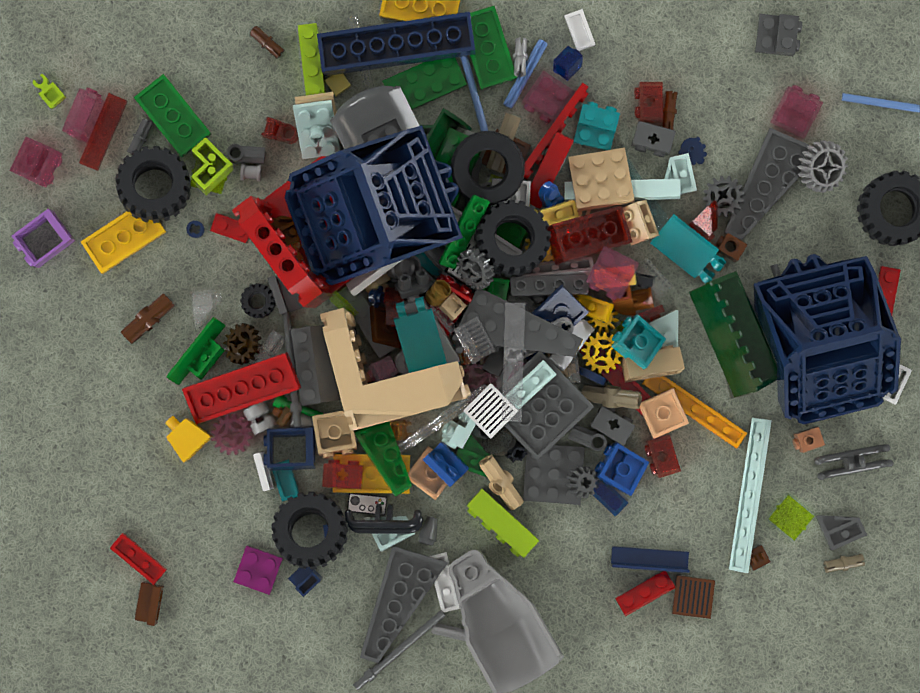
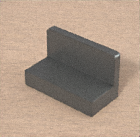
(284, 299)

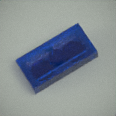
(609, 497)

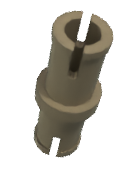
(844, 563)

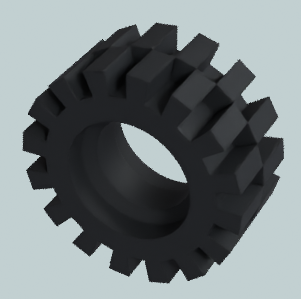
(249, 293)

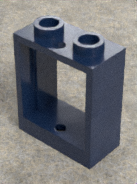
(268, 440)

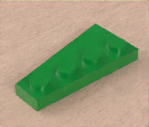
(384, 453)

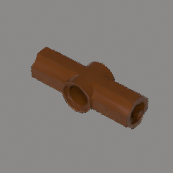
(147, 318)

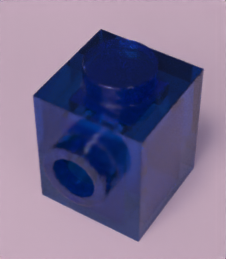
(567, 63)

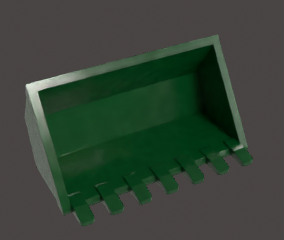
(735, 334)

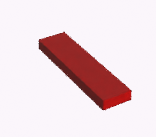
(550, 166)

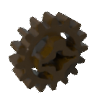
(242, 344)

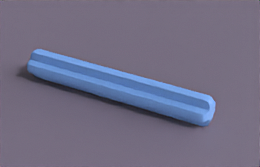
(521, 81)

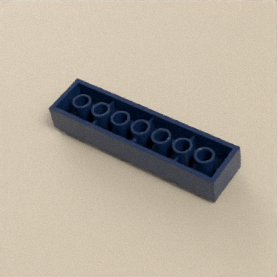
(396, 44)

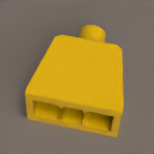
(186, 437)

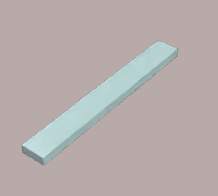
(750, 495)

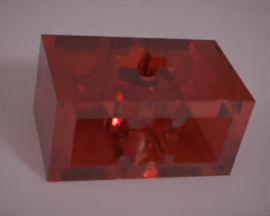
(654, 92)
(670, 464)
(332, 479)

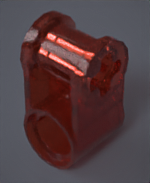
(276, 131)

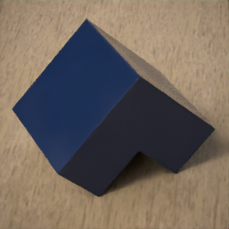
(305, 580)

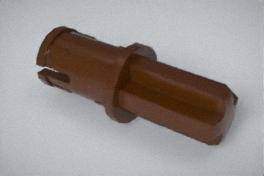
(266, 42)

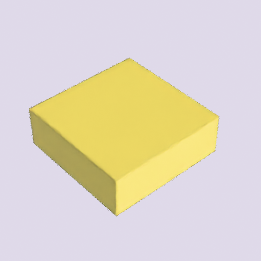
(337, 83)

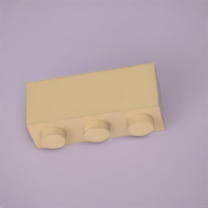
(665, 363)

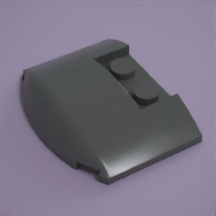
(373, 116)

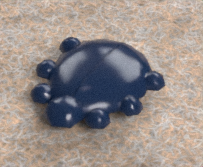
(695, 149)

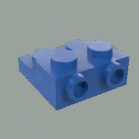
(621, 468)

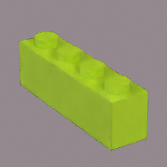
(310, 57)
(502, 522)

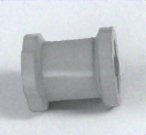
(250, 172)

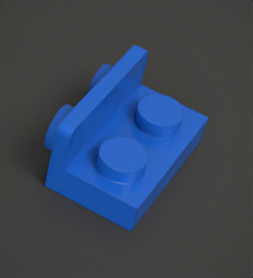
(446, 464)

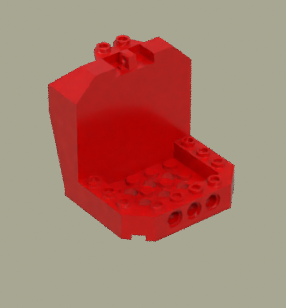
(297, 276)

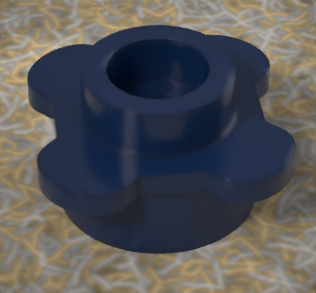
(376, 296)

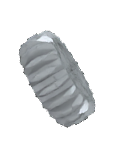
(818, 157)

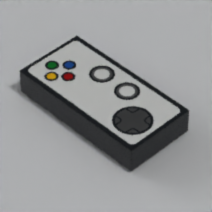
(366, 503)

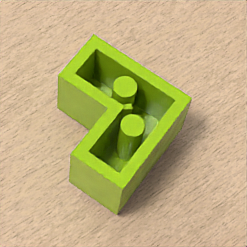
(214, 166)

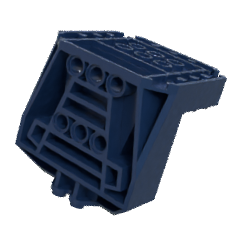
(388, 203)
(824, 326)

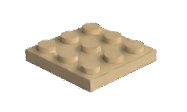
(601, 179)

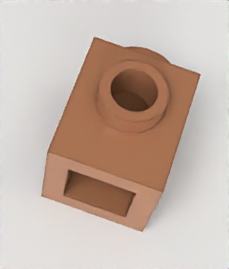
(808, 439)

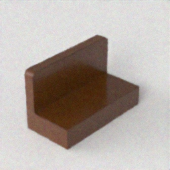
(149, 603)

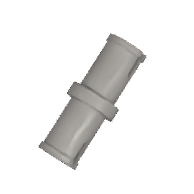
(520, 57)

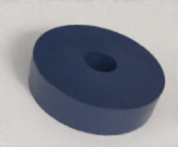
(592, 376)

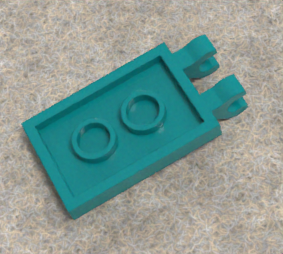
(688, 249)
(419, 337)

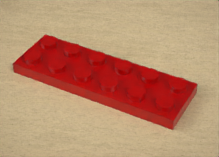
(241, 388)

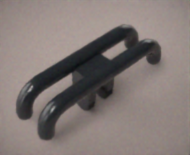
(386, 526)

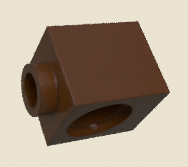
(739, 247)

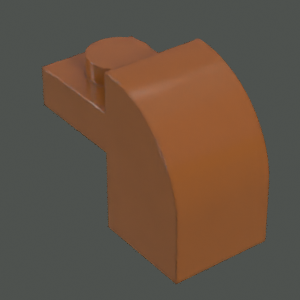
(634, 301)

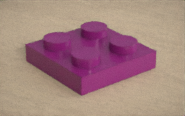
(258, 570)

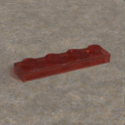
(103, 132)

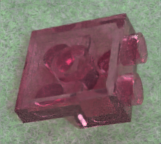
(547, 97)
(796, 111)
(36, 162)
(612, 273)

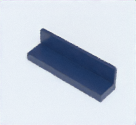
(649, 559)

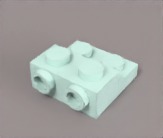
(458, 433)

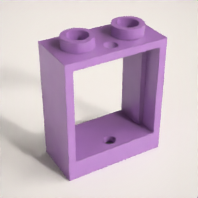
(52, 218)

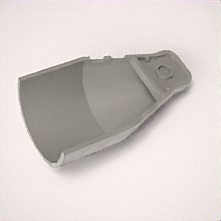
(501, 626)

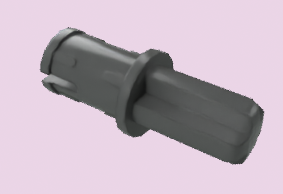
(140, 136)

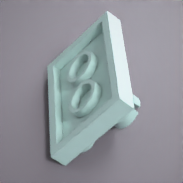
(315, 129)

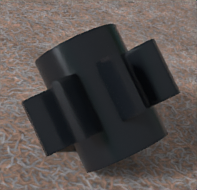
(517, 452)

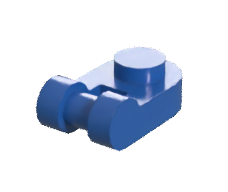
(549, 192)

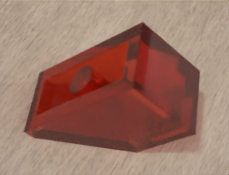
(706, 222)

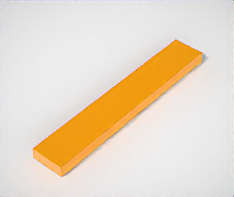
(699, 411)

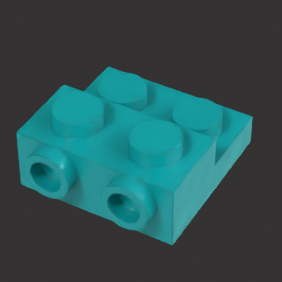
(596, 126)
(638, 341)

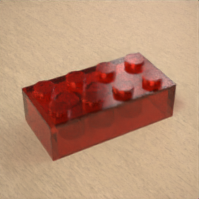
(588, 235)

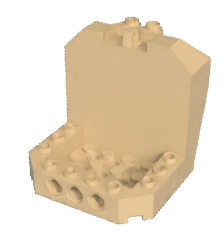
(390, 398)

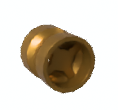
(438, 293)

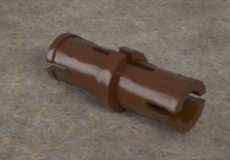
(669, 110)

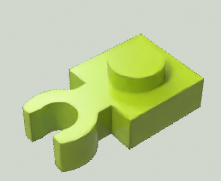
(50, 92)

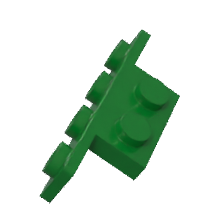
(467, 223)
(200, 355)

